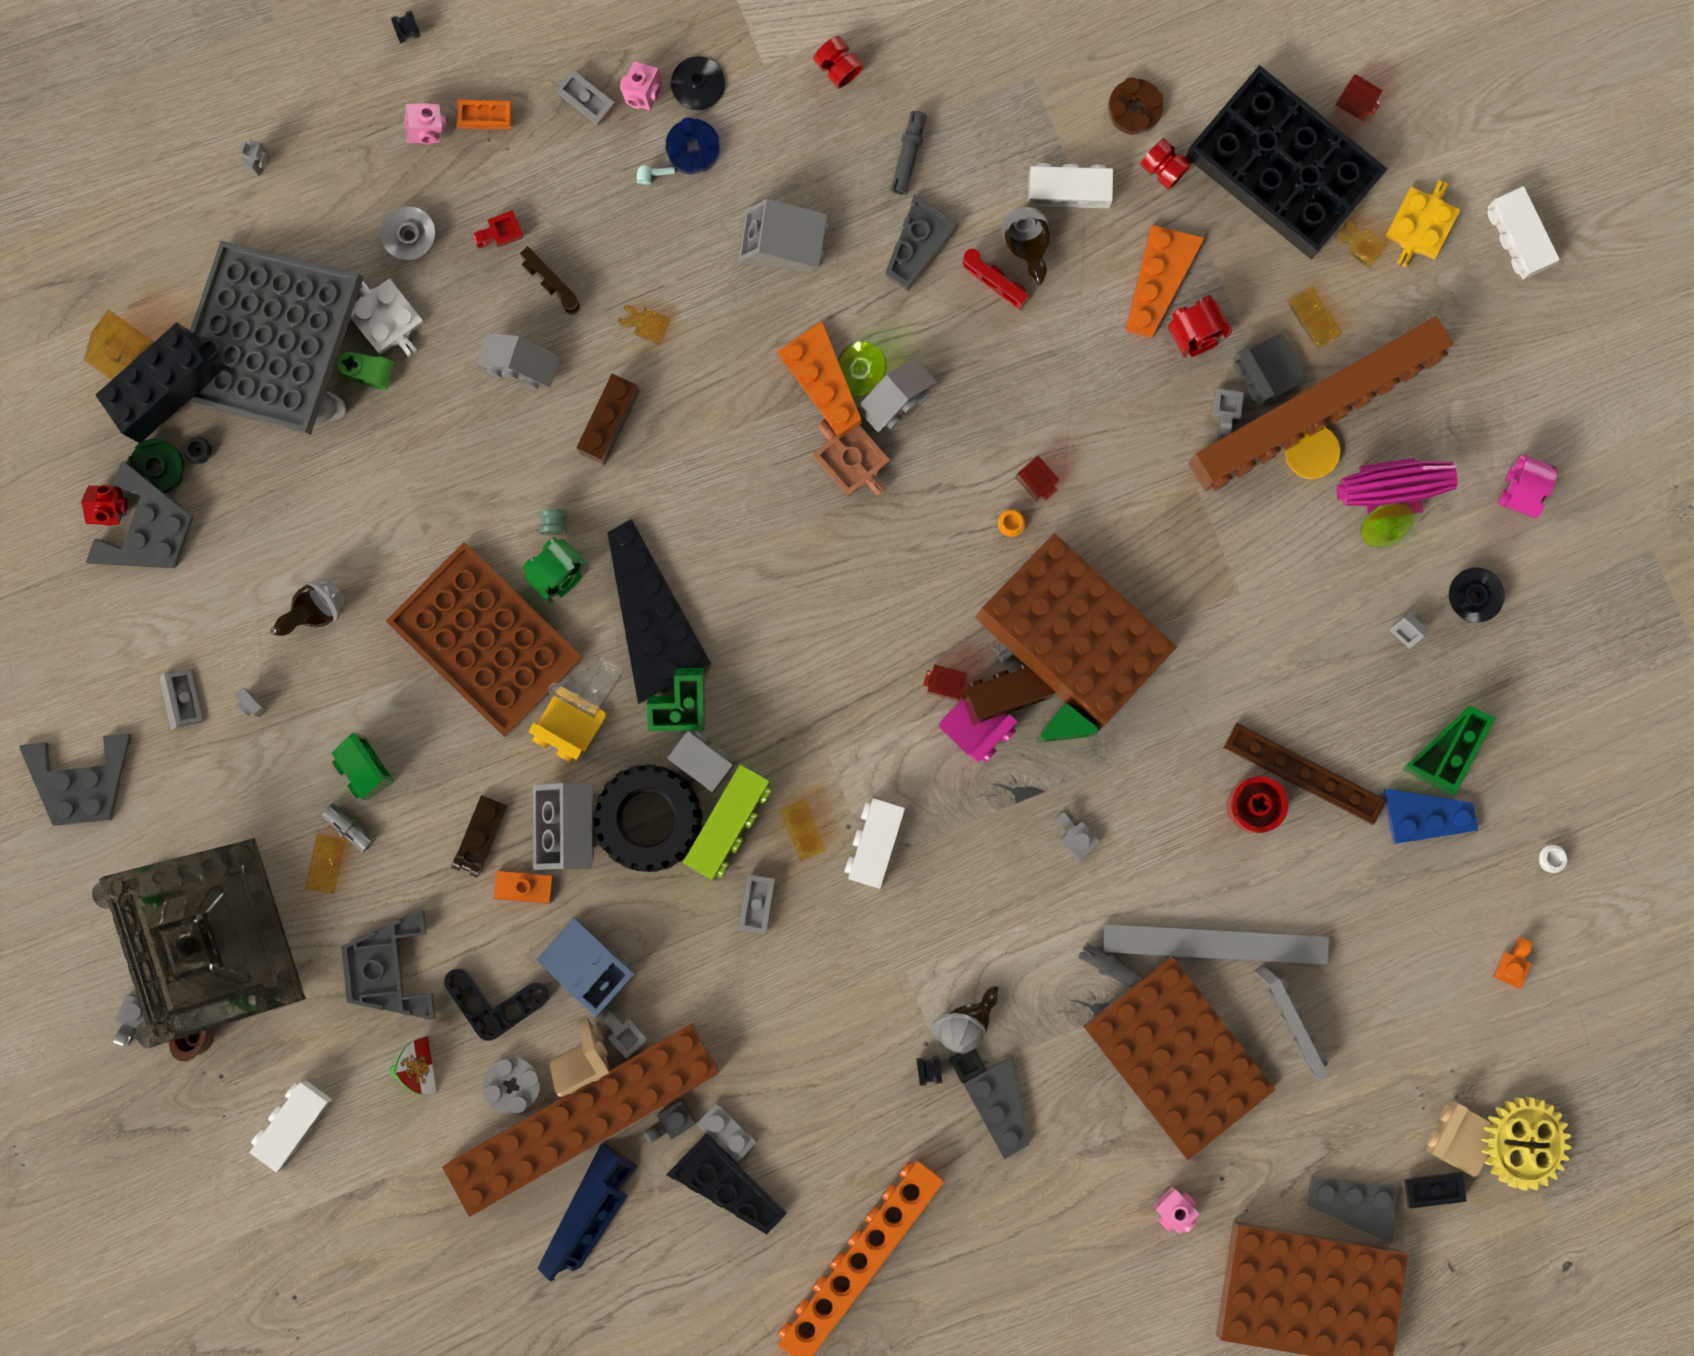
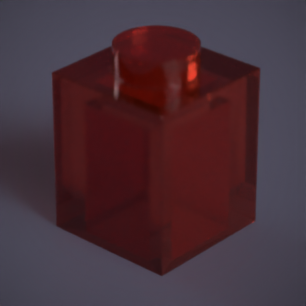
(1360, 98)
(1038, 479)
(945, 682)

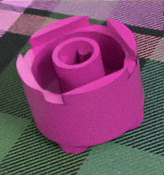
(1528, 486)

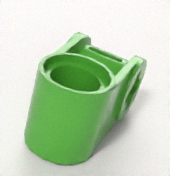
(370, 370)

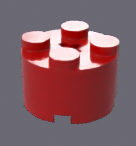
(1199, 327)
(1272, 800)

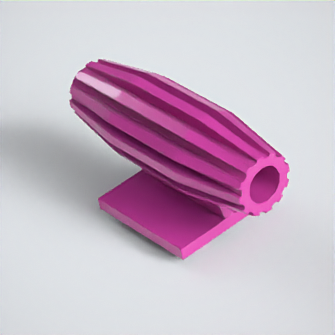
(1397, 482)

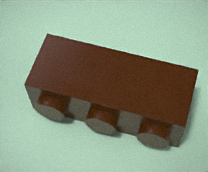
(608, 419)
(1004, 694)

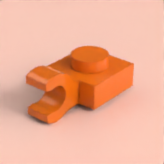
(1513, 967)

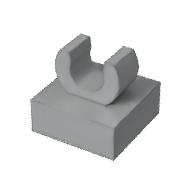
(1409, 629)

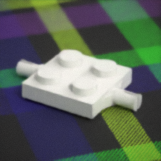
(385, 318)

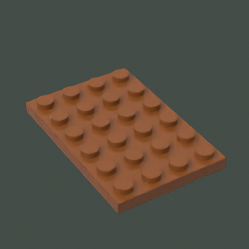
(484, 639)
(1179, 1057)

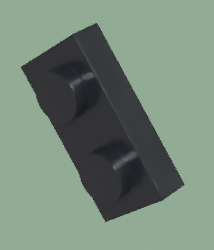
(1435, 1190)

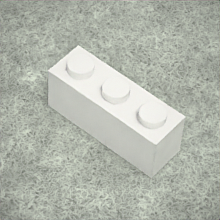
(1070, 186)
(1522, 233)
(874, 843)
(290, 1125)

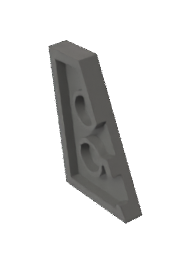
(920, 241)
(999, 1105)
(1356, 1203)

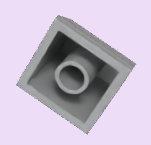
(783, 236)

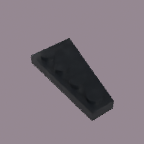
(720, 1179)

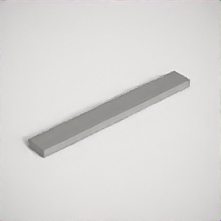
(1215, 944)

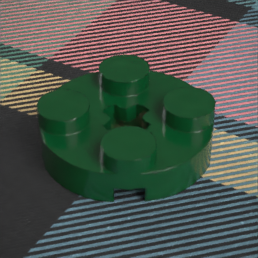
(166, 454)

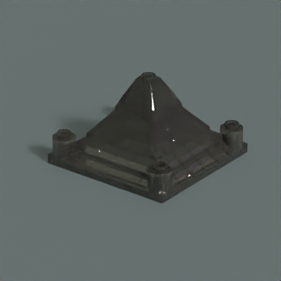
(201, 941)

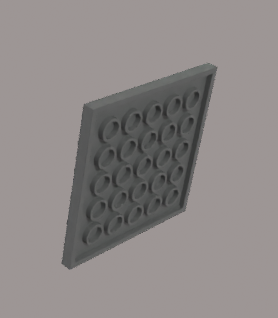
(272, 333)

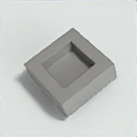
(249, 703)

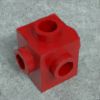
(104, 505)

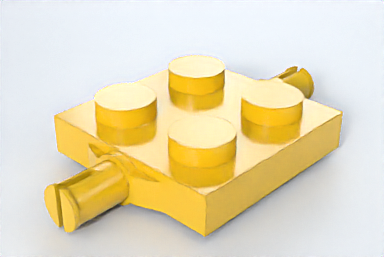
(1422, 223)

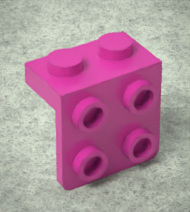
(977, 739)

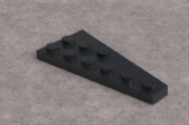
(653, 621)

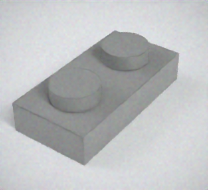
(585, 97)
(756, 904)
(726, 1132)

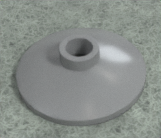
(401, 222)

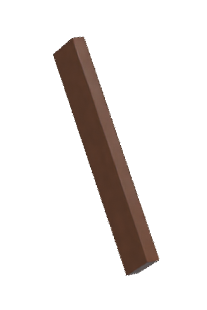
(1304, 774)

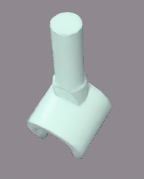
(645, 173)

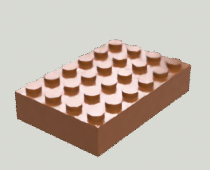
(1075, 631)
(1310, 1293)

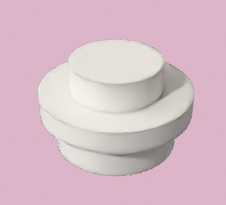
(1552, 858)

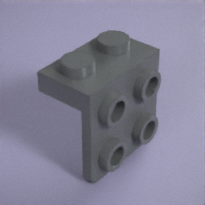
(1269, 369)

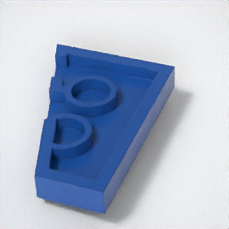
(1426, 817)

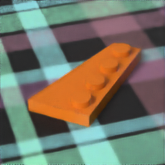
(1161, 273)
(820, 376)

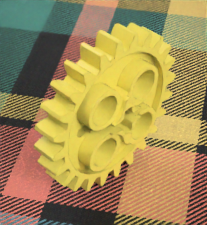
(1523, 1170)

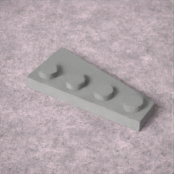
(1279, 997)

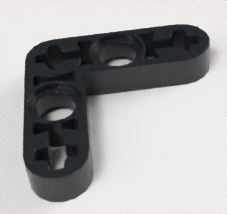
(495, 1015)

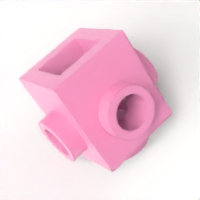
(641, 86)
(424, 123)
(1169, 1204)

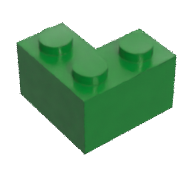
(684, 709)

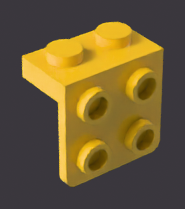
(566, 729)

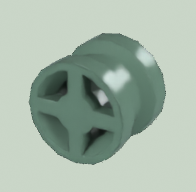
(552, 522)

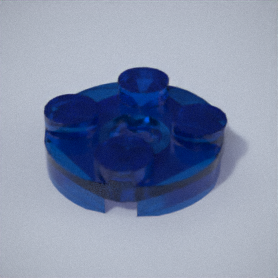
(696, 161)

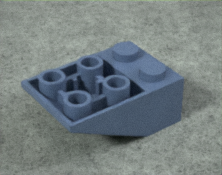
(586, 967)

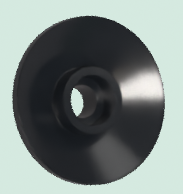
(700, 95)
(1489, 591)

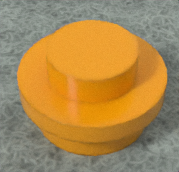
(1011, 523)

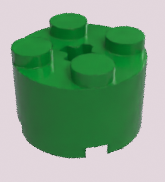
(554, 569)

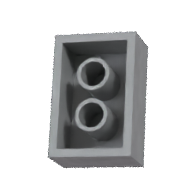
(562, 826)

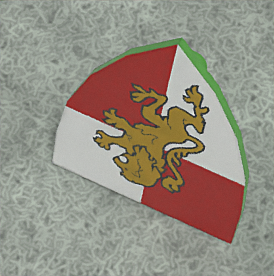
(415, 1067)

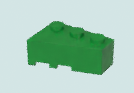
(1451, 753)

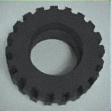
(611, 806)

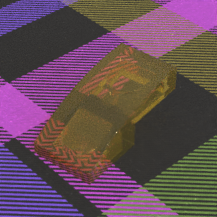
(1313, 317)

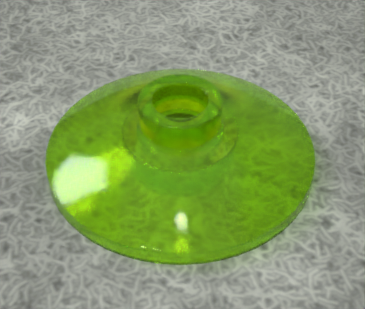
(855, 359)
(1387, 525)

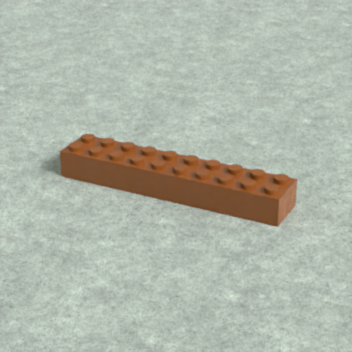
(1323, 402)
(580, 1120)

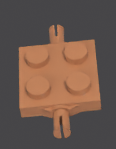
(851, 460)

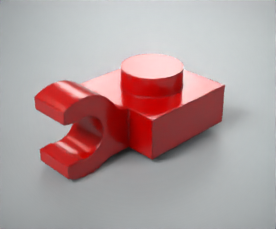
(502, 229)

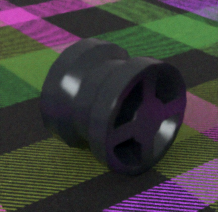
(405, 27)
(929, 1070)

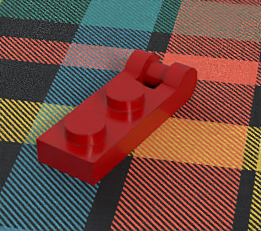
(995, 279)

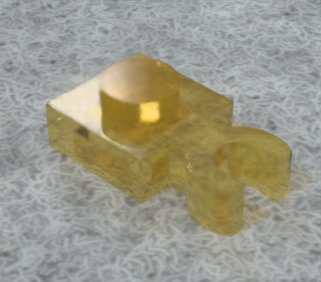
(1365, 246)
(648, 326)

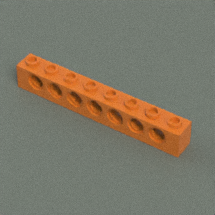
(914, 1173)

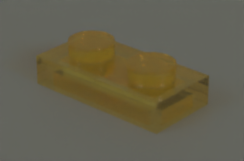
(802, 830)
(325, 864)

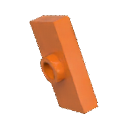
(484, 114)
(523, 887)

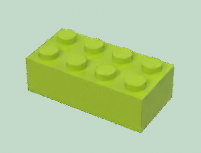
(727, 822)

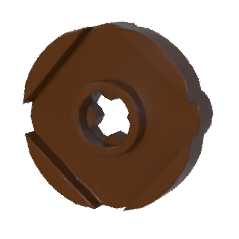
(1140, 121)

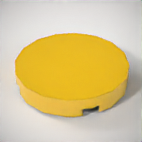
(1314, 455)

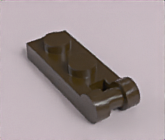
(551, 281)
(480, 835)

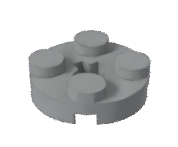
(496, 1091)

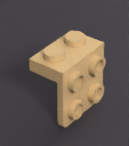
(581, 1064)
(1459, 1139)

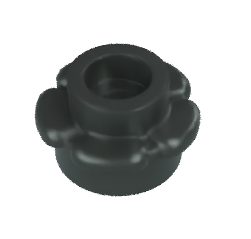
(191, 447)

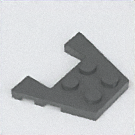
(155, 530)
(78, 793)
(374, 969)

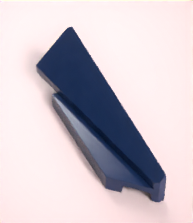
(588, 1213)

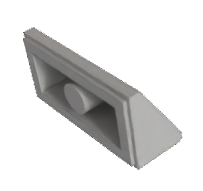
(181, 699)

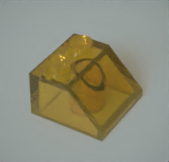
(114, 345)

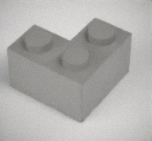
(518, 358)
(897, 394)
(701, 761)

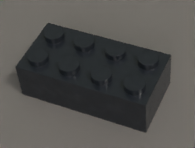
(158, 383)

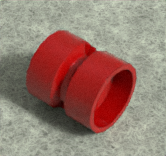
(840, 64)
(1165, 163)

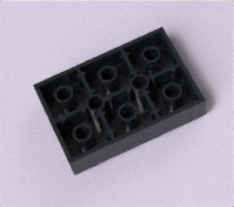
(1285, 162)

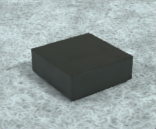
(967, 1065)

